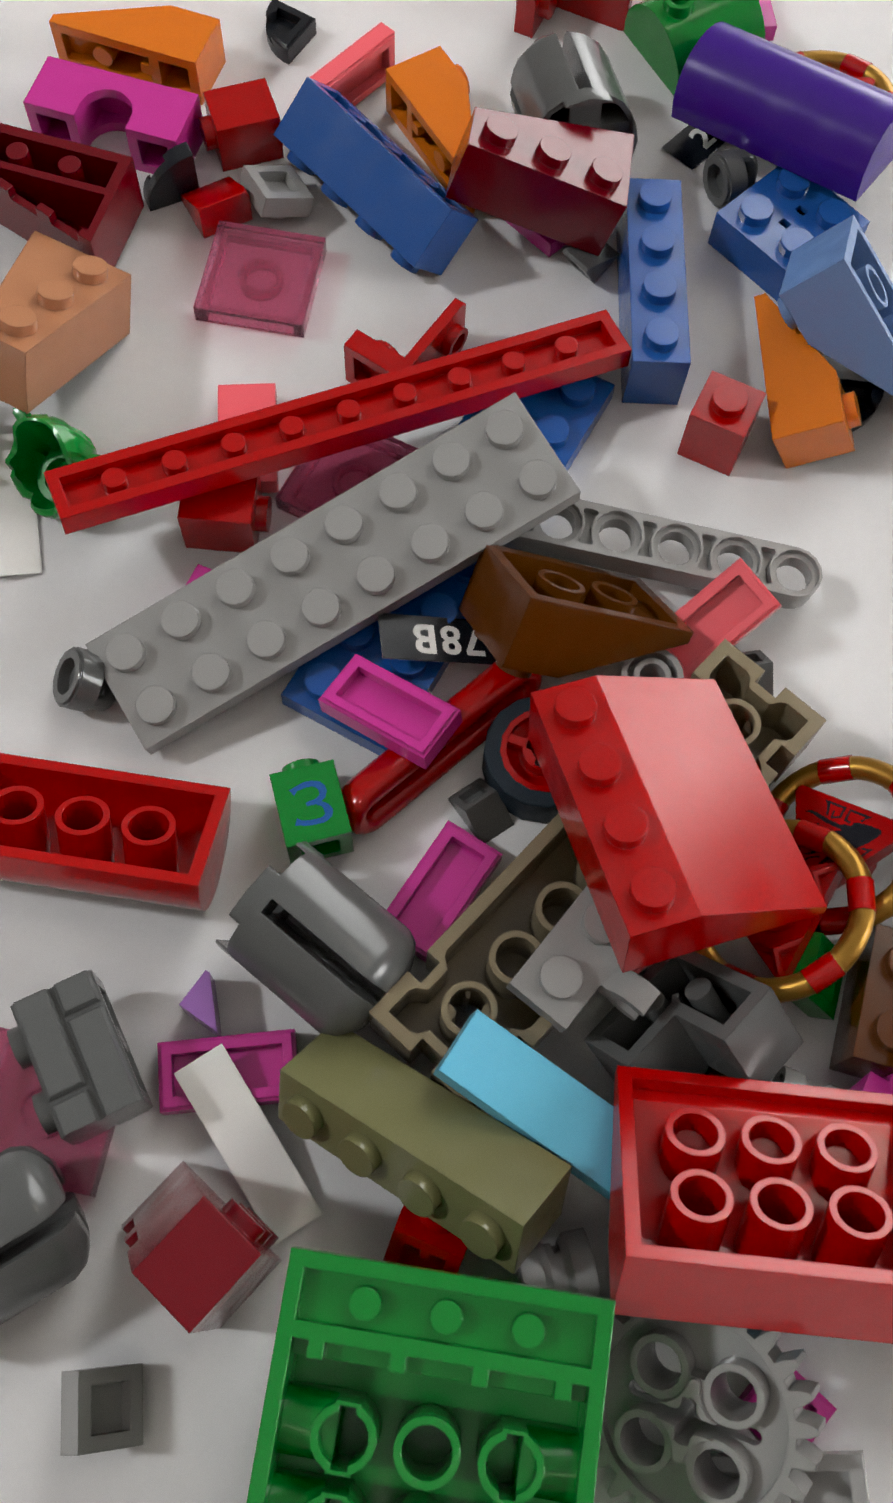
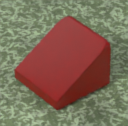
(218, 201)

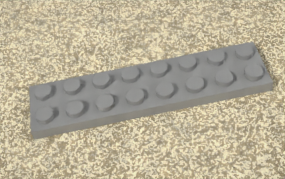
(332, 572)

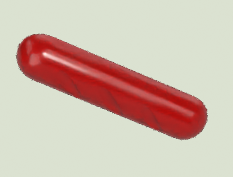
(394, 782)

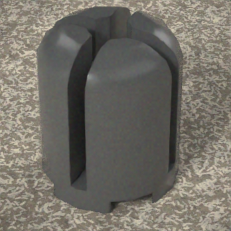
(570, 84)
(300, 968)
(40, 1230)

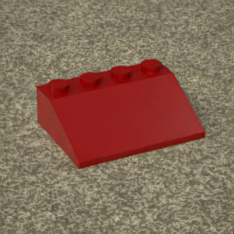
(667, 815)
(752, 1204)

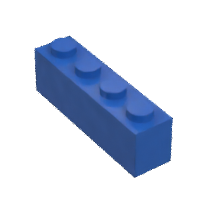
(374, 178)
(653, 292)

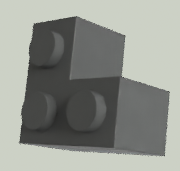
(700, 1021)

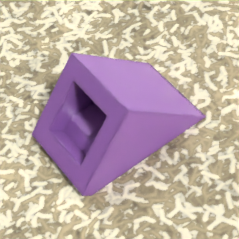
(202, 1003)

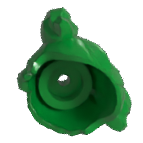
(40, 446)

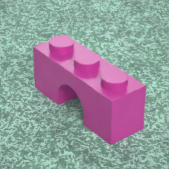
(86, 102)

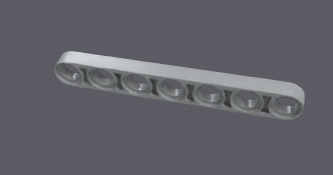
(645, 561)

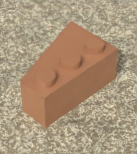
(57, 318)

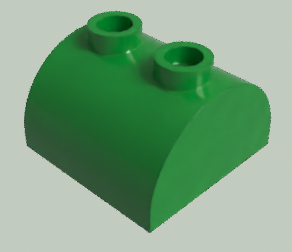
(671, 28)

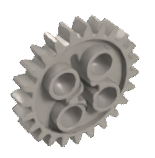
(683, 1467)

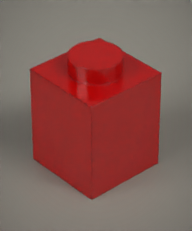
(241, 124)
(720, 423)
(226, 517)

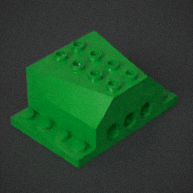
(430, 1388)

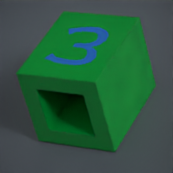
(312, 808)

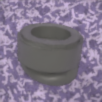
(728, 175)
(80, 680)

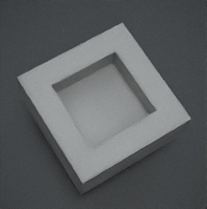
(276, 191)
(101, 1409)

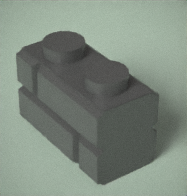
(78, 1059)

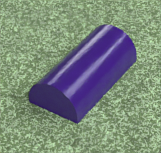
(786, 109)

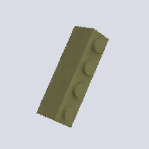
(424, 1146)

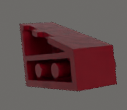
(544, 175)
(68, 192)
(198, 1250)

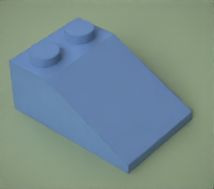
(842, 301)

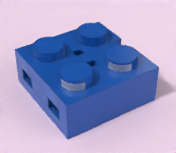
(774, 219)

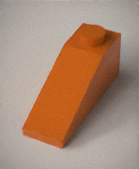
(146, 43)
(431, 107)
(804, 394)

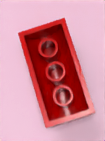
(111, 832)

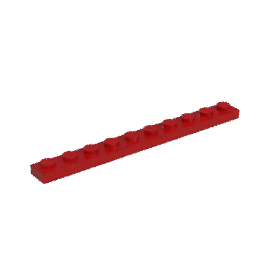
(332, 421)

